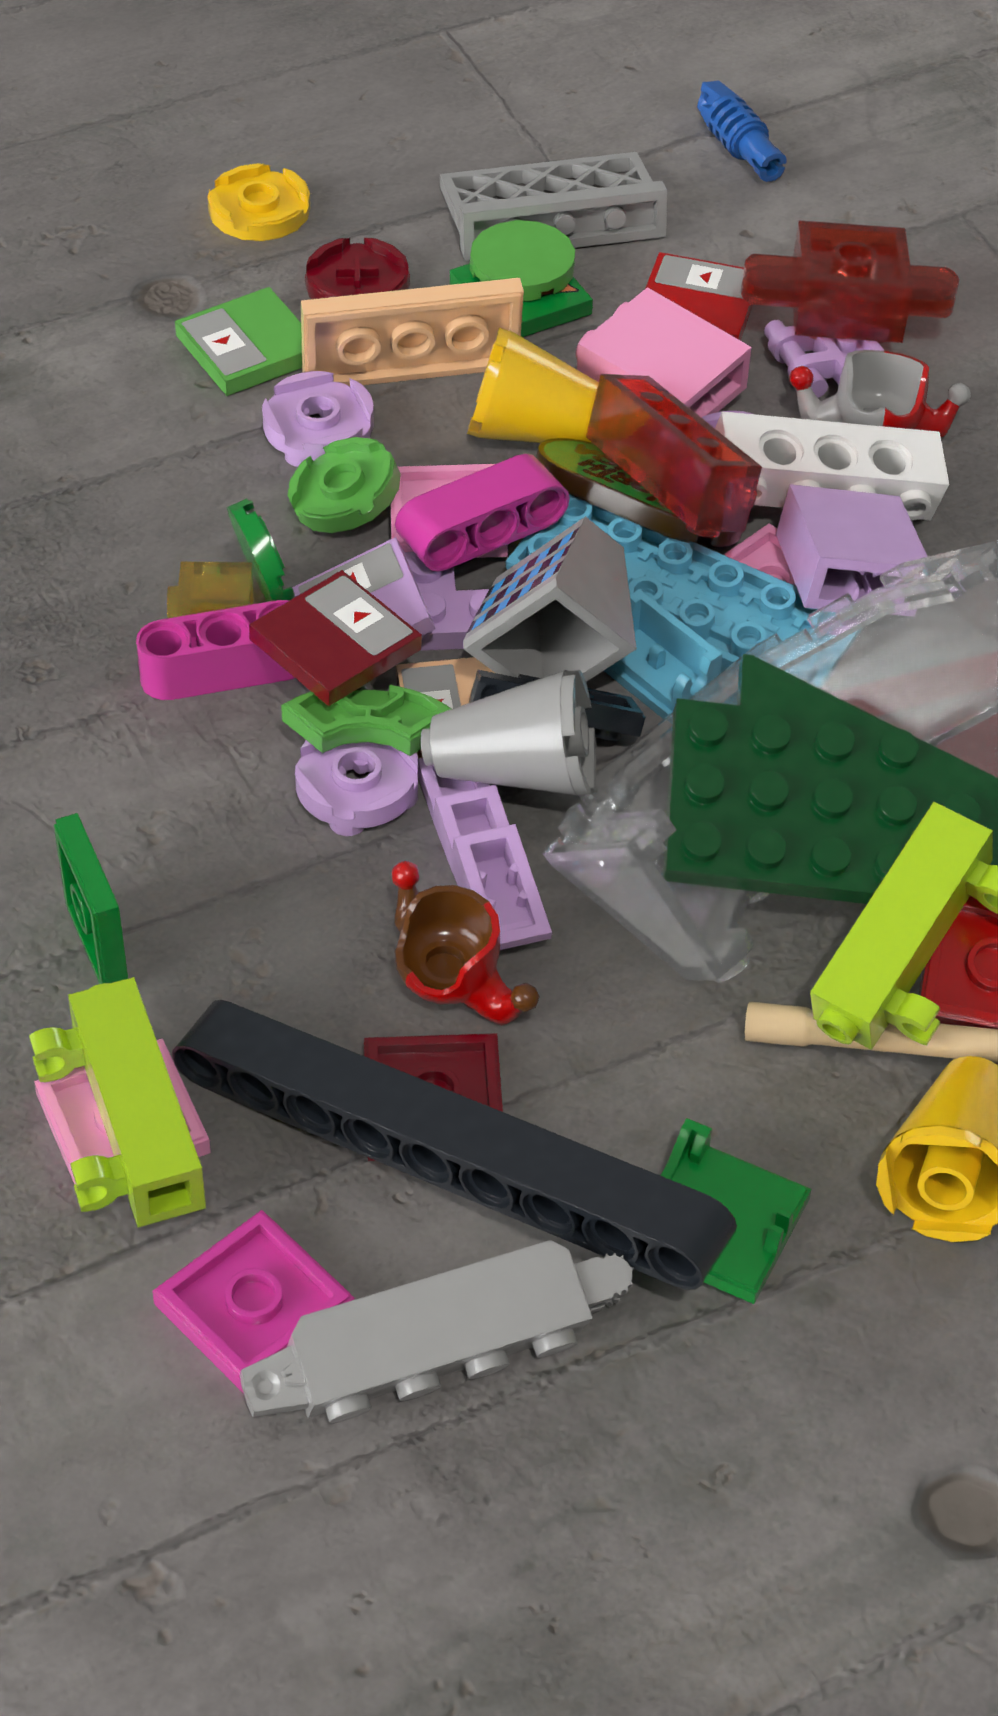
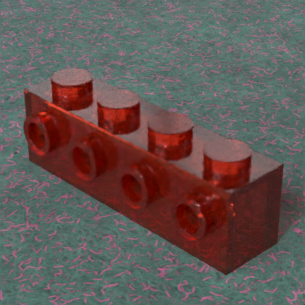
(674, 454)

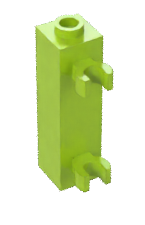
(901, 929)
(136, 1103)

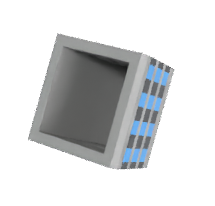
(558, 609)

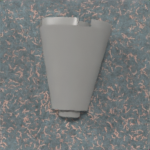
(519, 738)

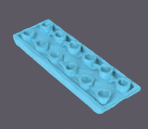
(705, 590)

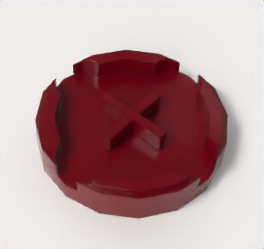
(355, 269)

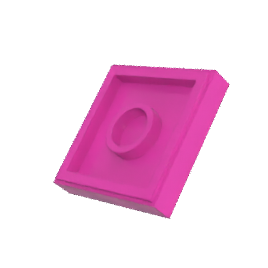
(247, 1295)

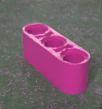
(481, 512)
(205, 653)

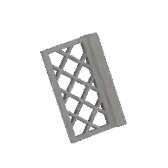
(621, 211)

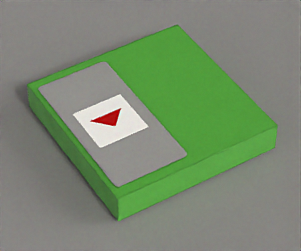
(244, 340)

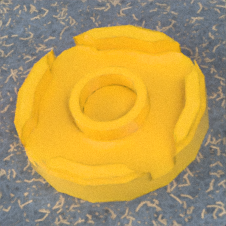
(258, 202)

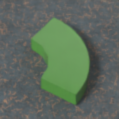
(364, 716)

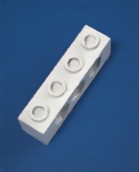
(841, 458)

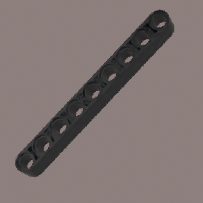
(458, 1144)

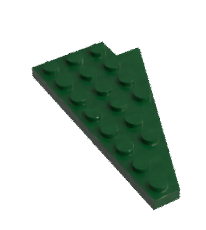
(803, 791)

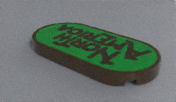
(600, 482)

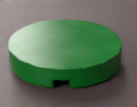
(259, 550)

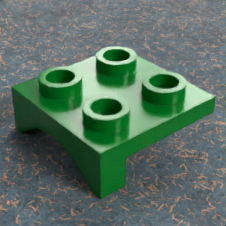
(760, 1201)

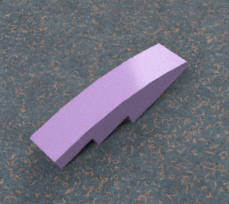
(486, 853)

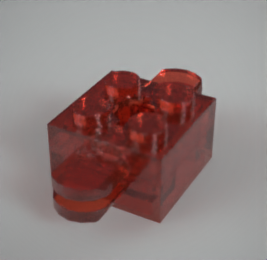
(850, 282)

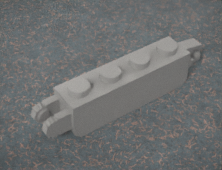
(434, 1329)

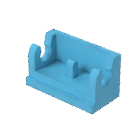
(668, 658)

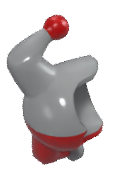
(880, 391)

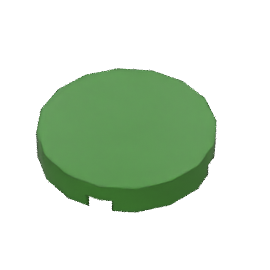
(526, 251)
(344, 485)

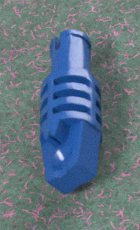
(740, 130)

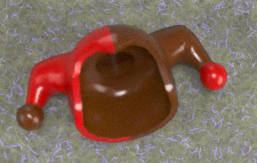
(452, 949)

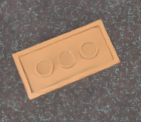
(409, 331)

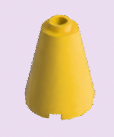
(531, 395)
(946, 1156)

